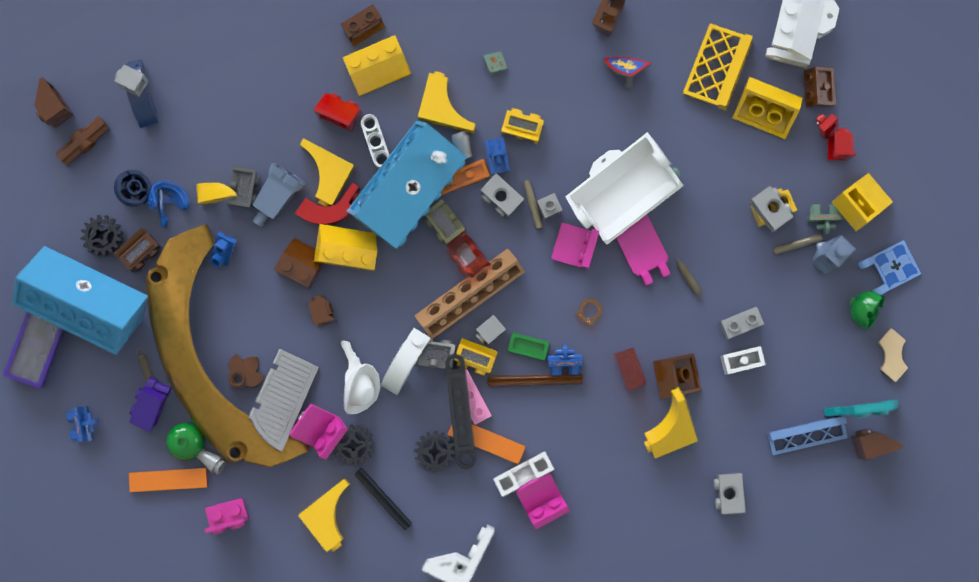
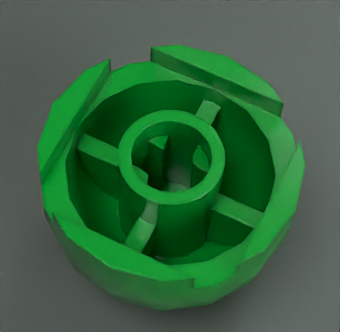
(865, 308)
(185, 441)

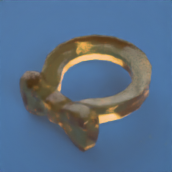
(580, 314)

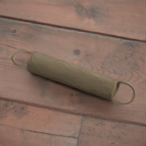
(689, 278)
(145, 365)

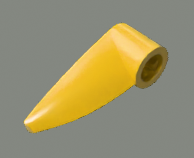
(213, 192)

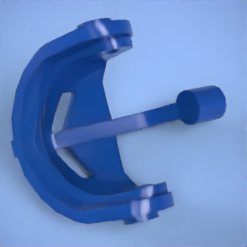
(178, 197)

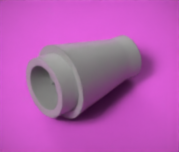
(462, 142)
(213, 462)

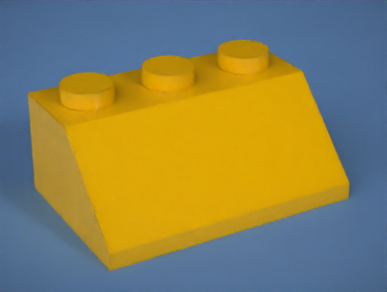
(377, 65)
(767, 108)
(346, 247)

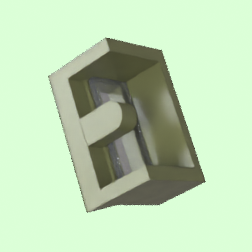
(444, 222)

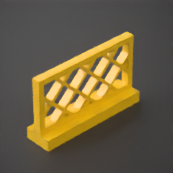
(734, 70)

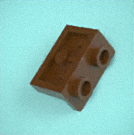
(819, 87)

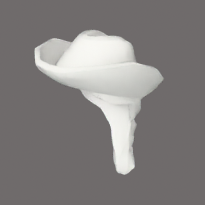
(361, 383)

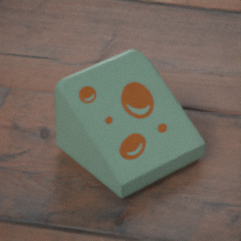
(495, 62)

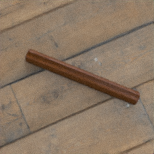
(529, 380)

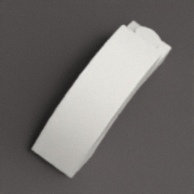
(404, 361)

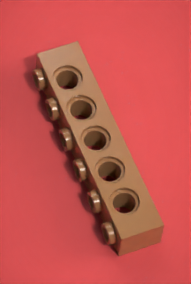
(469, 294)

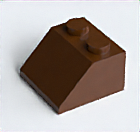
(50, 104)
(299, 264)
(677, 373)
(873, 444)

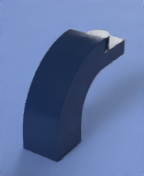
(142, 106)

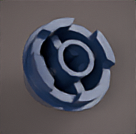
(132, 188)

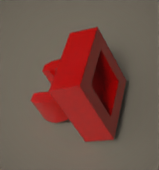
(826, 125)

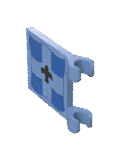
(893, 265)

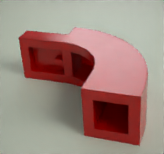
(328, 215)

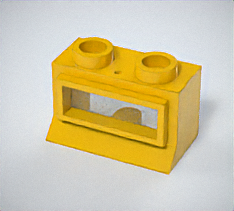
(522, 125)
(476, 356)

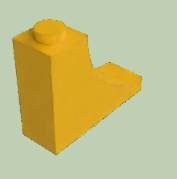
(437, 108)
(333, 173)
(674, 431)
(321, 517)

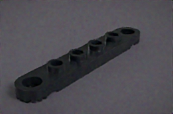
(460, 411)

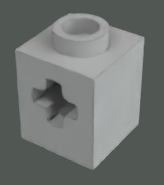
(131, 80)
(549, 206)
(490, 330)

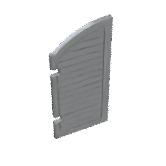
(282, 398)

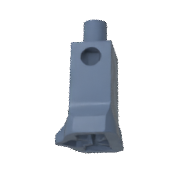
(276, 193)
(834, 249)

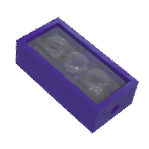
(34, 351)

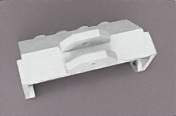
(799, 27)
(624, 188)

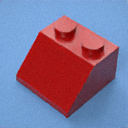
(338, 112)

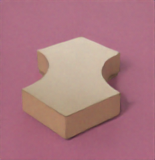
(892, 348)

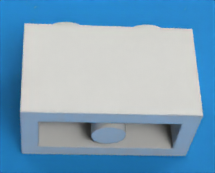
(742, 360)

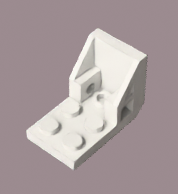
(446, 568)

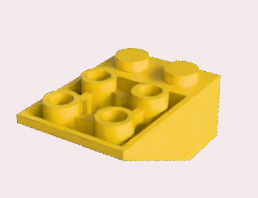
(862, 202)

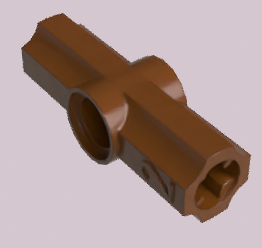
(82, 141)

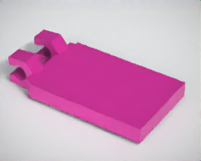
(643, 250)

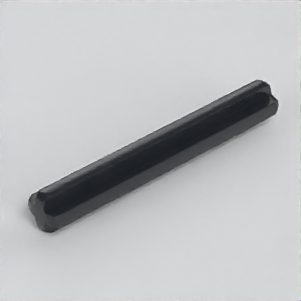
(383, 499)

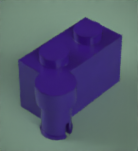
(149, 404)

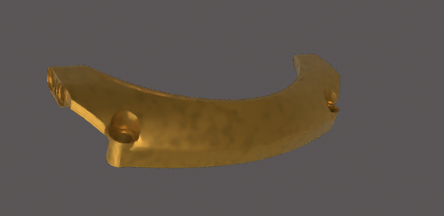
(169, 317)

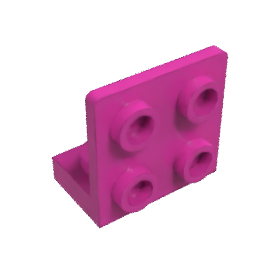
(575, 245)
(319, 430)
(542, 500)
(226, 514)

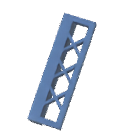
(809, 427)

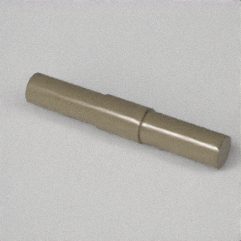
(532, 204)
(797, 244)

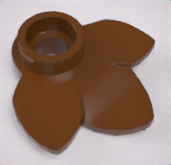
(246, 369)

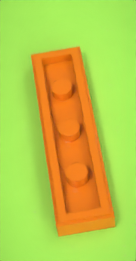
(467, 175)
(495, 444)
(168, 480)

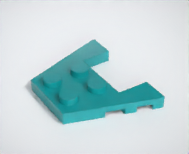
(863, 410)

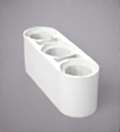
(372, 133)

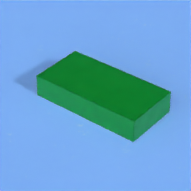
(528, 346)

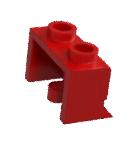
(840, 145)

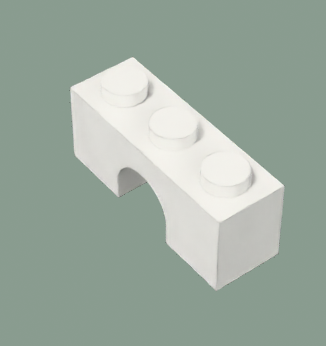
(523, 473)

